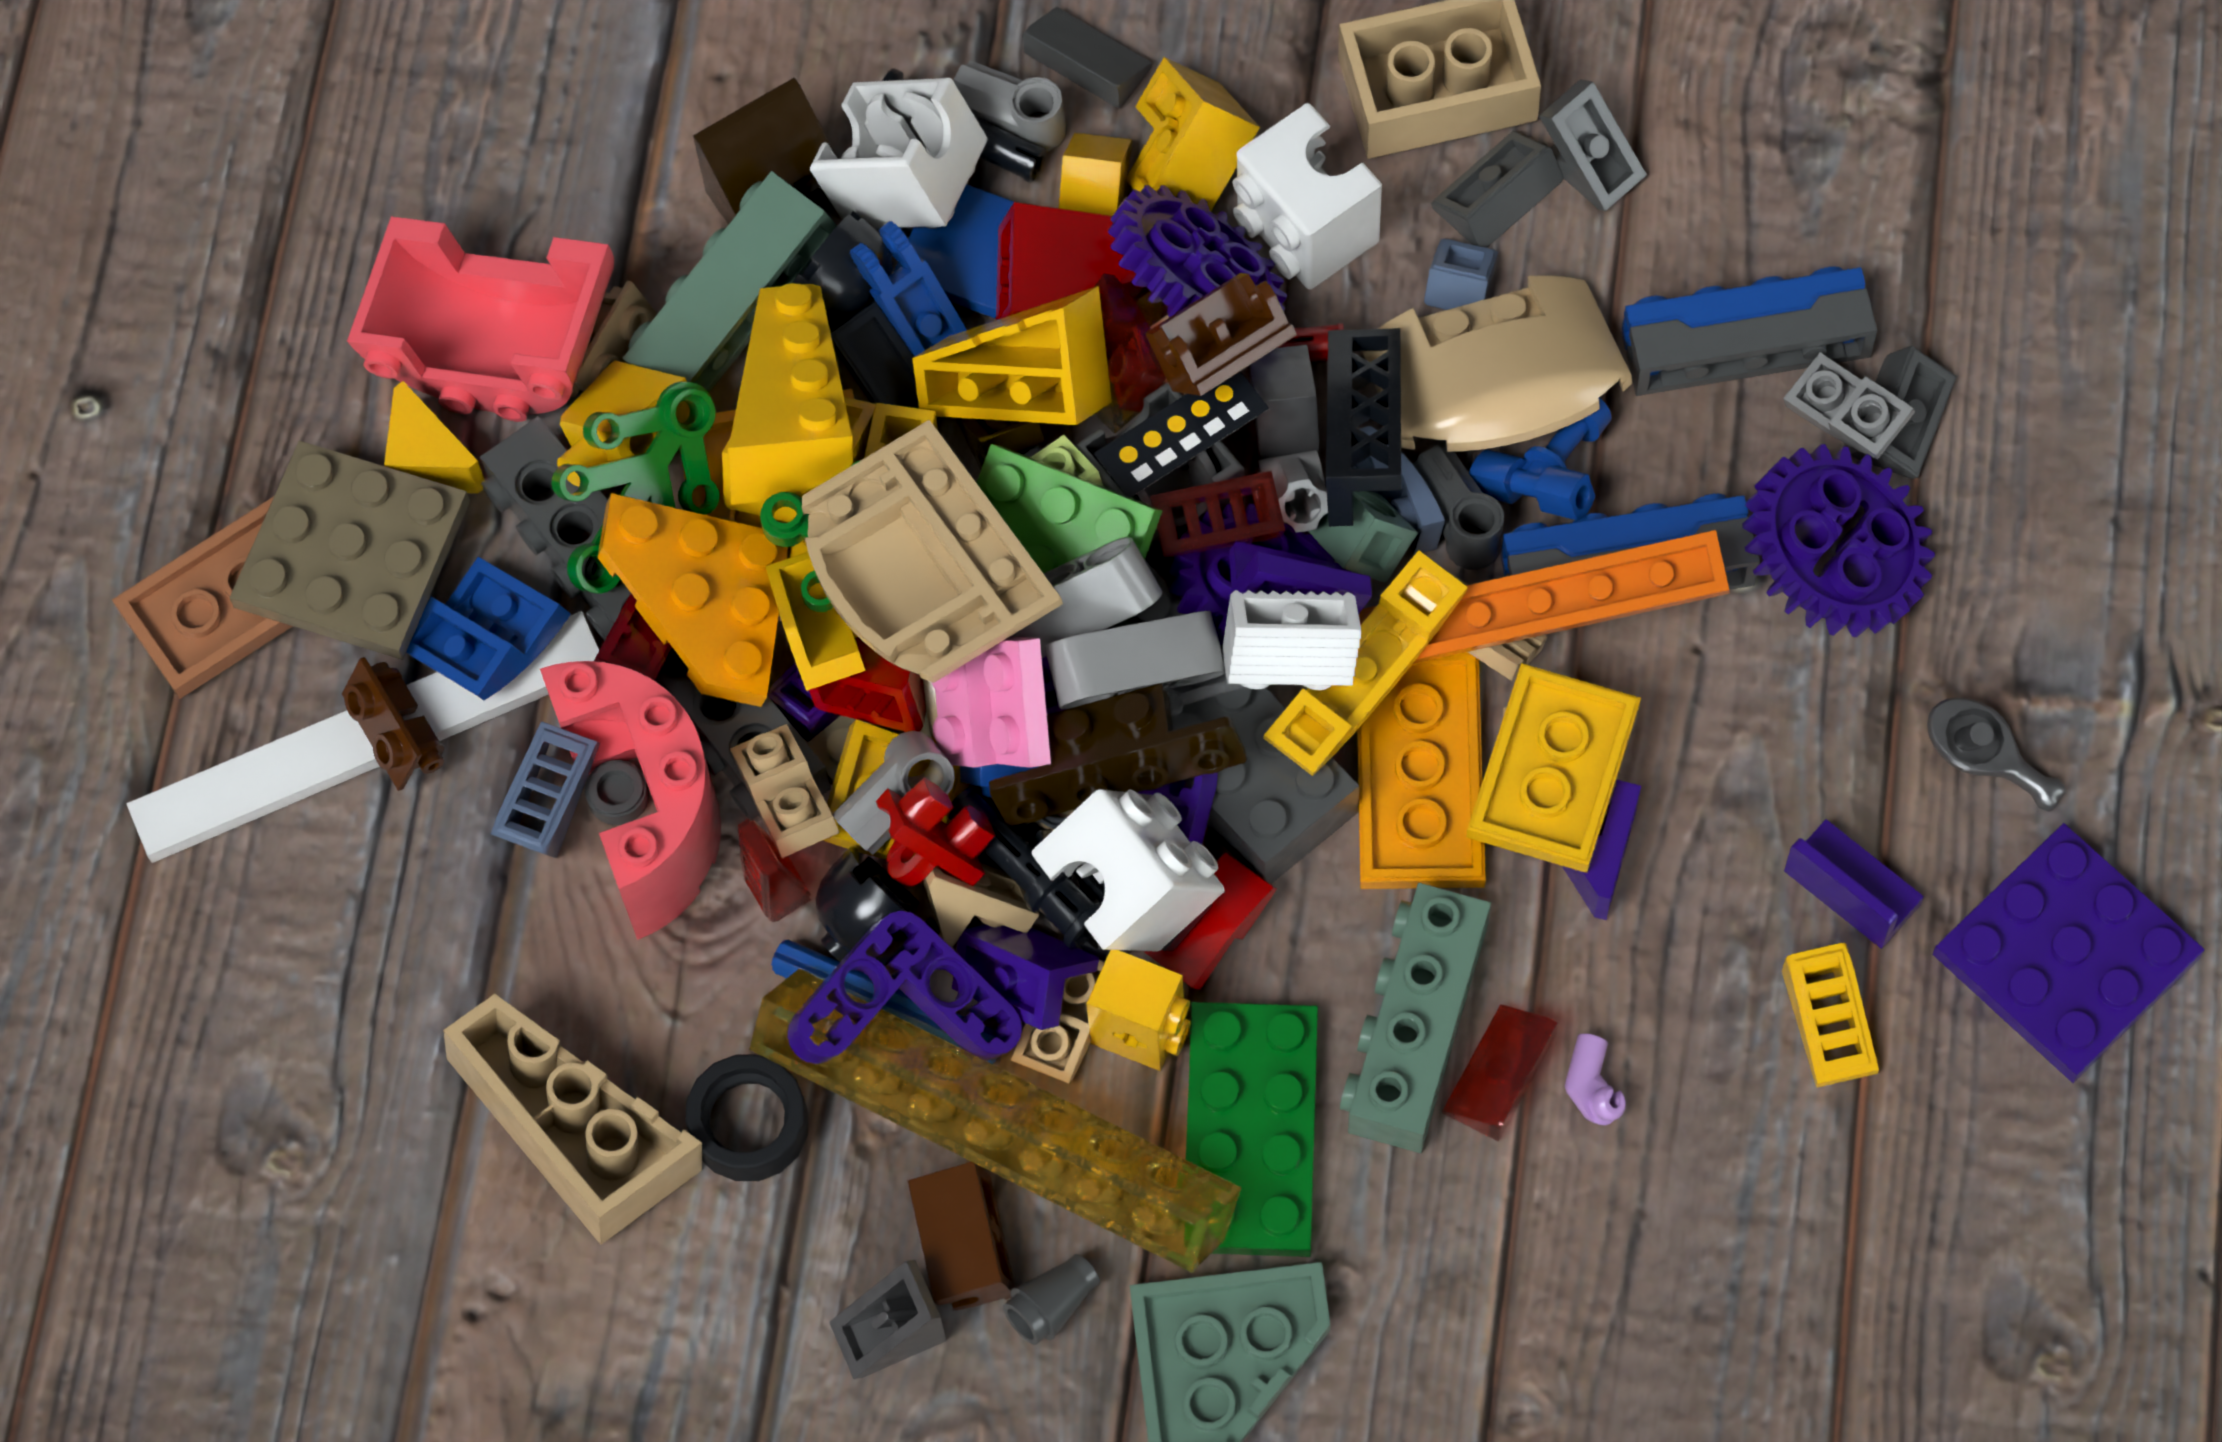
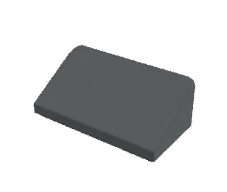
(1085, 56)
(1499, 189)
(1925, 388)

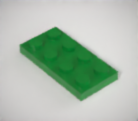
(1256, 1118)

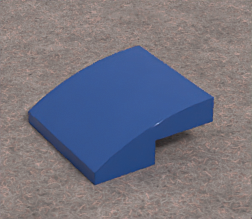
(966, 250)
(486, 630)

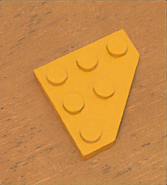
(700, 590)

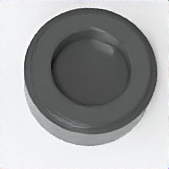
(616, 792)

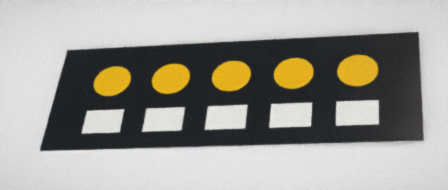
(1179, 433)

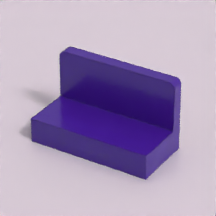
(1270, 569)
(1852, 883)
(1024, 969)

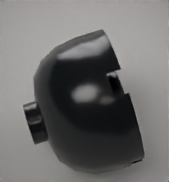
(836, 273)
(855, 899)

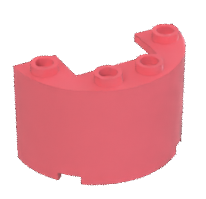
(480, 325)
(668, 853)

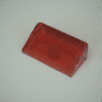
(1501, 1070)

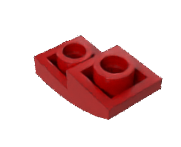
(1227, 919)

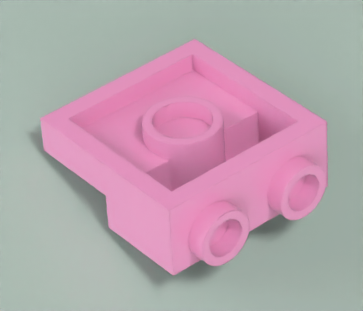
(995, 708)

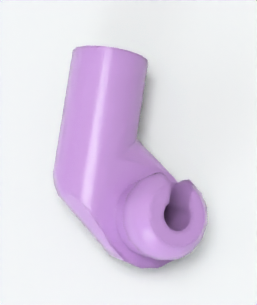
(1586, 1085)

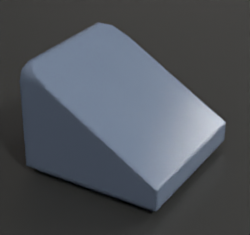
(1459, 274)

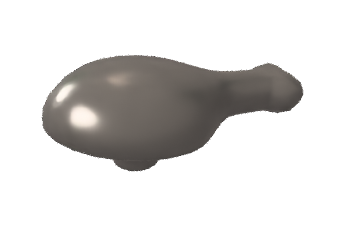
(1982, 744)

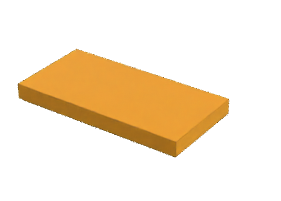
(1422, 780)

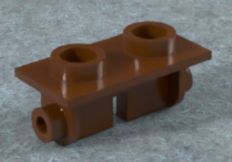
(378, 701)

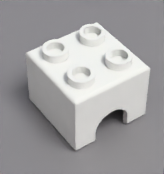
(907, 153)
(1299, 210)
(1148, 867)

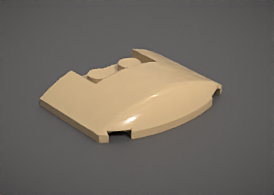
(1505, 366)
(921, 557)

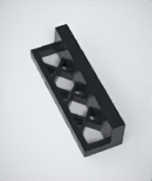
(1349, 409)

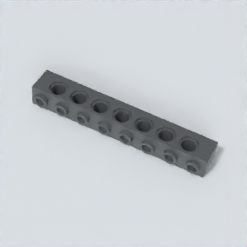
(525, 466)

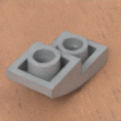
(1848, 407)

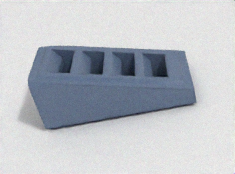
(526, 780)

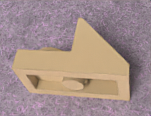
(993, 900)

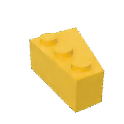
(1022, 367)

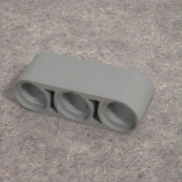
(1096, 592)
(1134, 657)

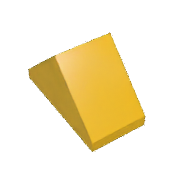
(1094, 173)
(426, 447)

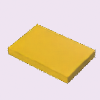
(1553, 768)

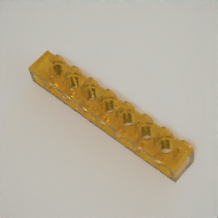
(1010, 1128)

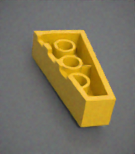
(791, 404)

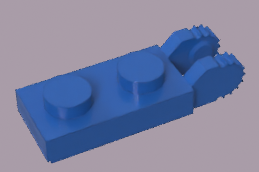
(910, 295)

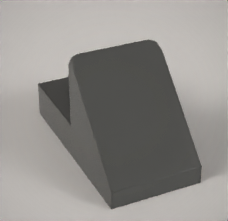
(1591, 146)

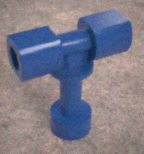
(1543, 470)

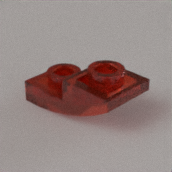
(1129, 353)

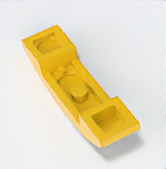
(1390, 642)

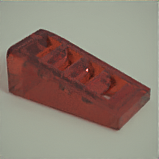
(1266, 504)
(769, 877)

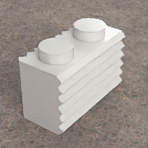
(1291, 639)

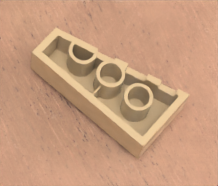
(579, 1129)

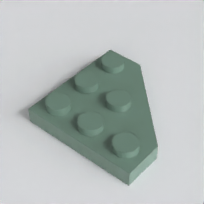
(1224, 1347)

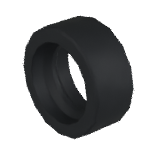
(730, 1074)

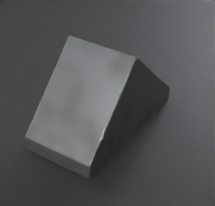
(1288, 389)
(889, 1323)

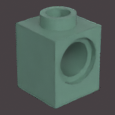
(1373, 542)

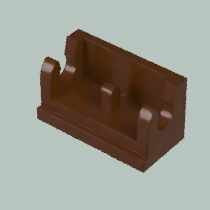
(1219, 335)
(962, 1236)

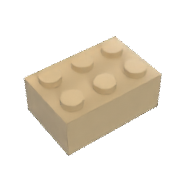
(1438, 73)

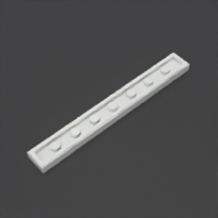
(327, 755)

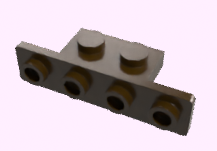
(1115, 747)

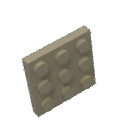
(350, 550)

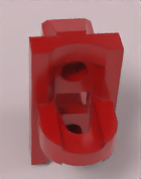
(919, 829)

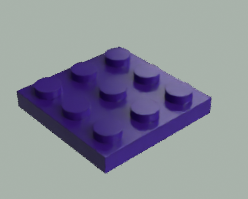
(2068, 952)

